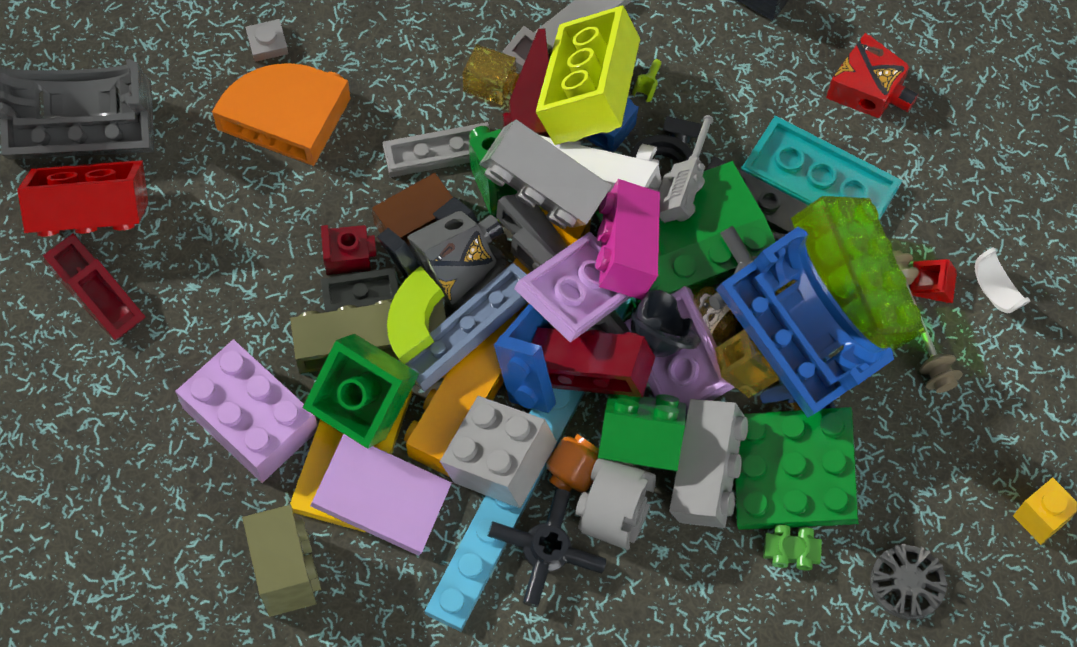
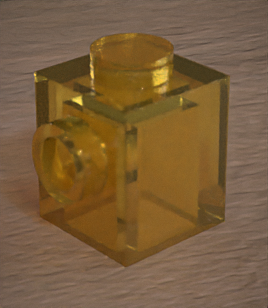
(490, 74)
(744, 365)

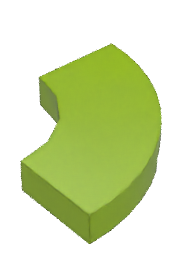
(411, 313)

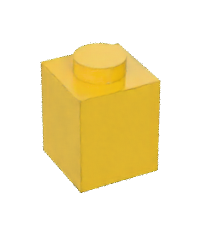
(1046, 511)

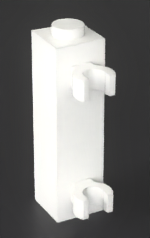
(614, 166)

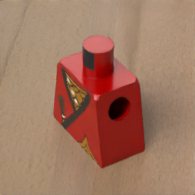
(871, 80)

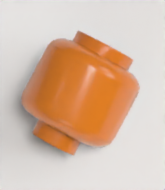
(572, 464)

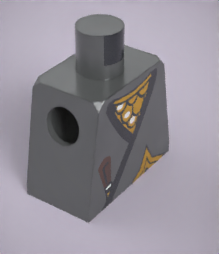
(456, 252)

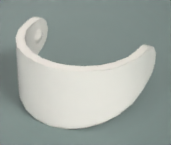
(997, 284)

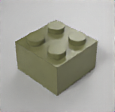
(281, 568)

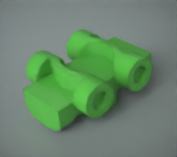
(792, 549)

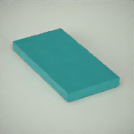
(814, 168)

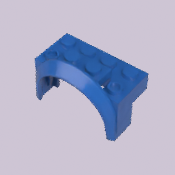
(800, 325)

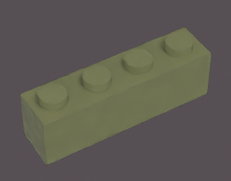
(317, 332)

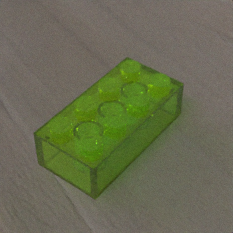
(860, 268)

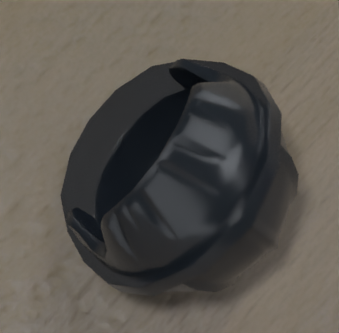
(662, 325)

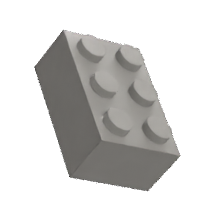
(544, 176)

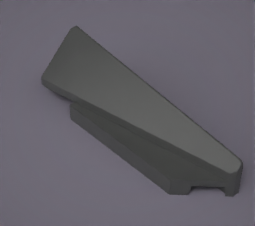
(538, 241)

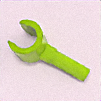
(646, 82)

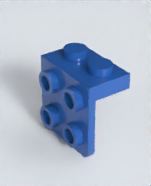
(524, 363)

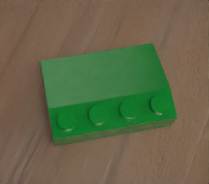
(693, 249)

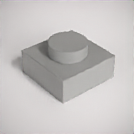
(266, 40)
(520, 46)

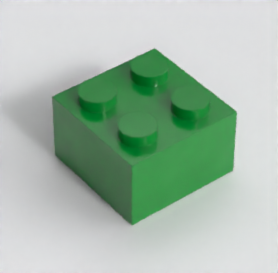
(360, 390)
(643, 430)

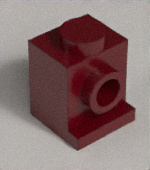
(347, 249)

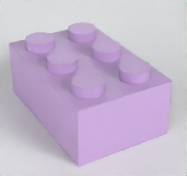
(247, 410)

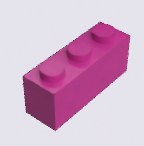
(629, 239)

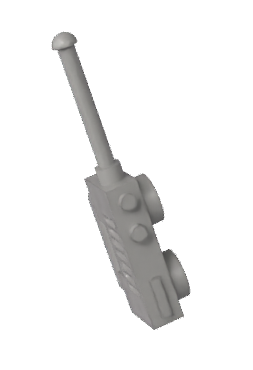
(683, 182)

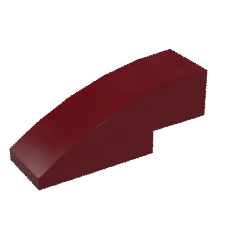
(93, 287)

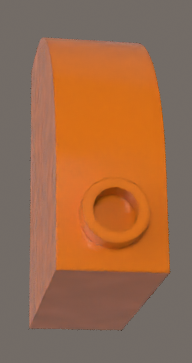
(284, 109)

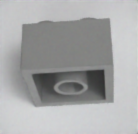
(499, 451)

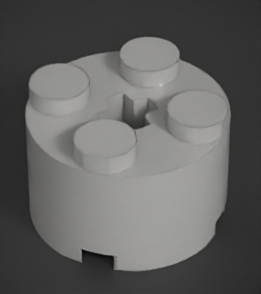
(615, 503)

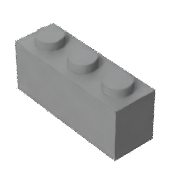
(708, 463)

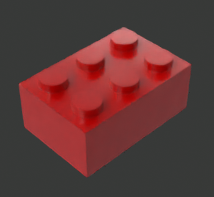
(83, 197)

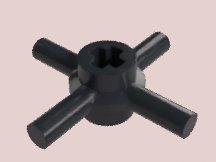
(534, 552)

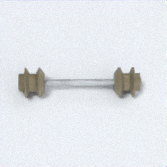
(938, 365)

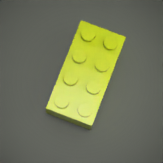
(588, 76)

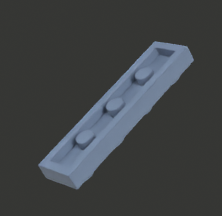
(469, 327)

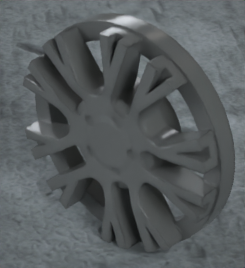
(908, 582)

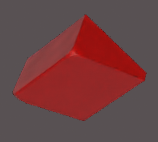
(935, 280)

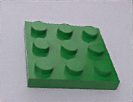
(797, 470)

